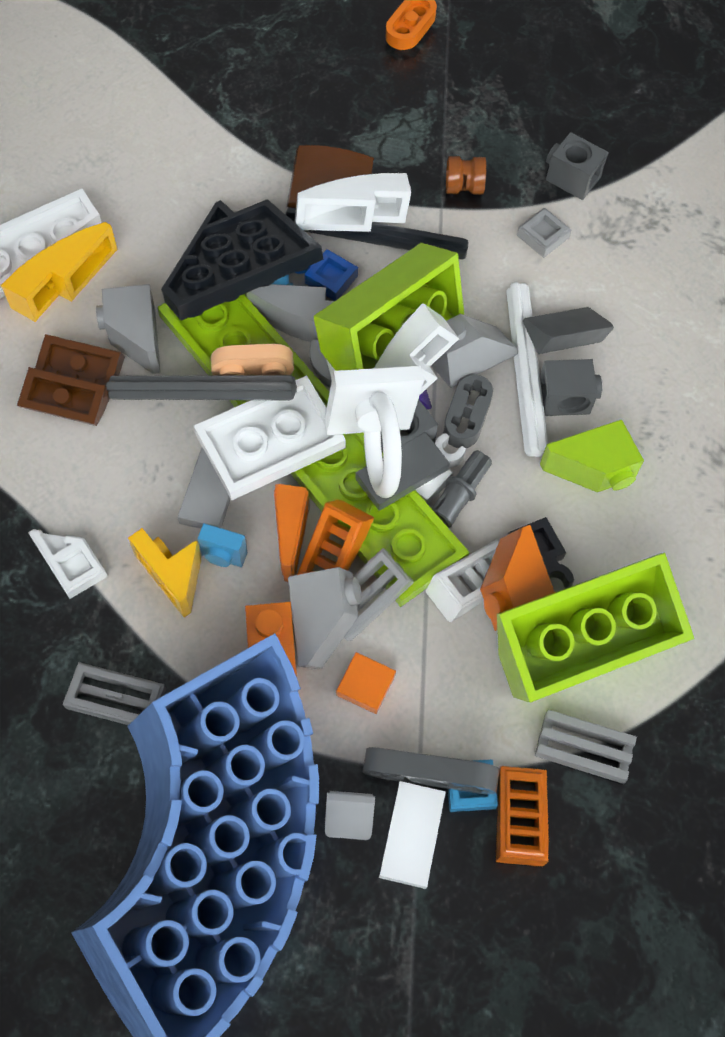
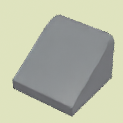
(349, 815)

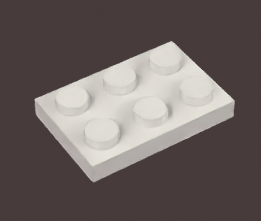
(267, 439)

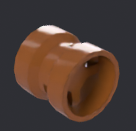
(473, 171)

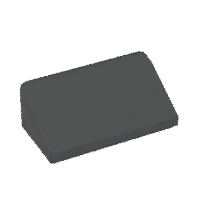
(567, 329)

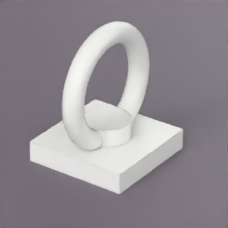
(372, 404)

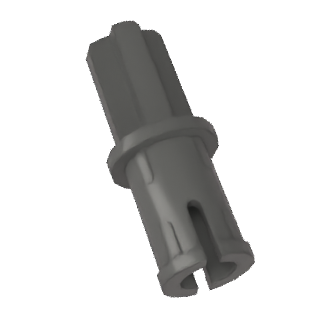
(461, 488)

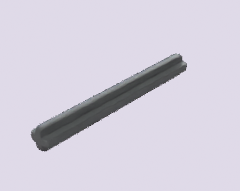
(203, 387)

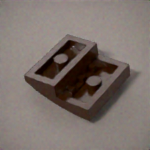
(324, 164)
(70, 380)

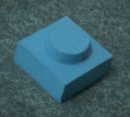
(222, 546)

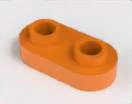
(410, 23)

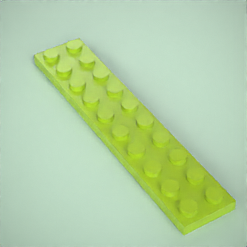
(404, 528)

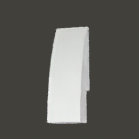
(354, 203)
(419, 343)

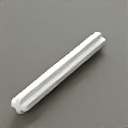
(527, 372)

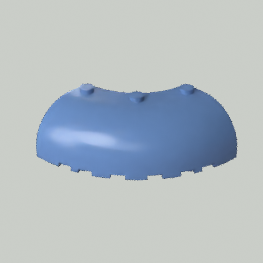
(216, 851)

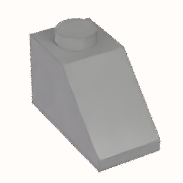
(131, 323)
(477, 350)
(322, 612)

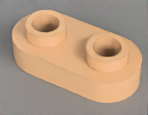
(252, 360)

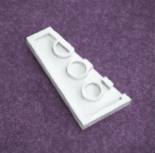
(41, 228)

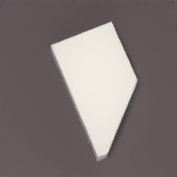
(70, 561)

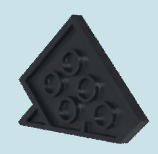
(237, 255)

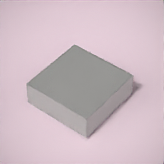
(544, 232)

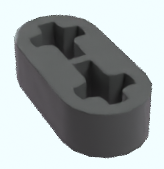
(475, 414)

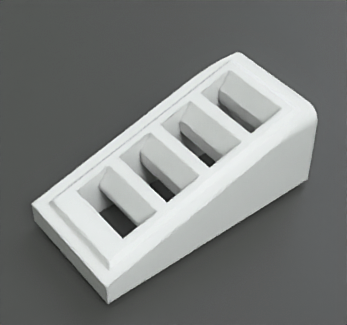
(450, 593)

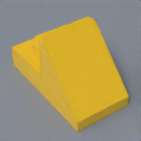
(174, 574)

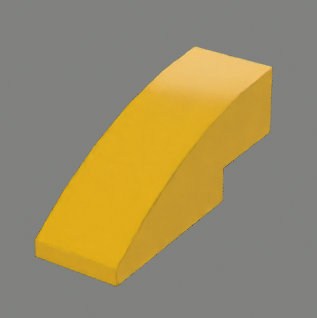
(59, 270)

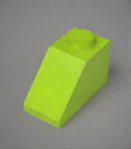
(595, 458)

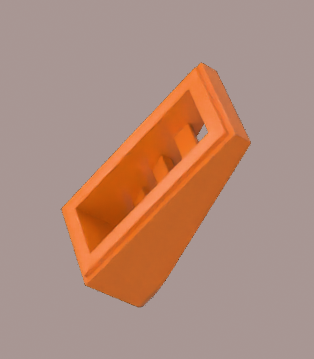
(291, 516)
(327, 525)
(517, 853)

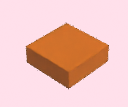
(366, 683)

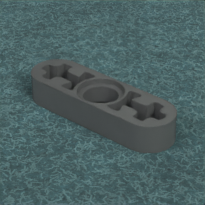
(431, 770)

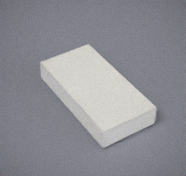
(412, 835)

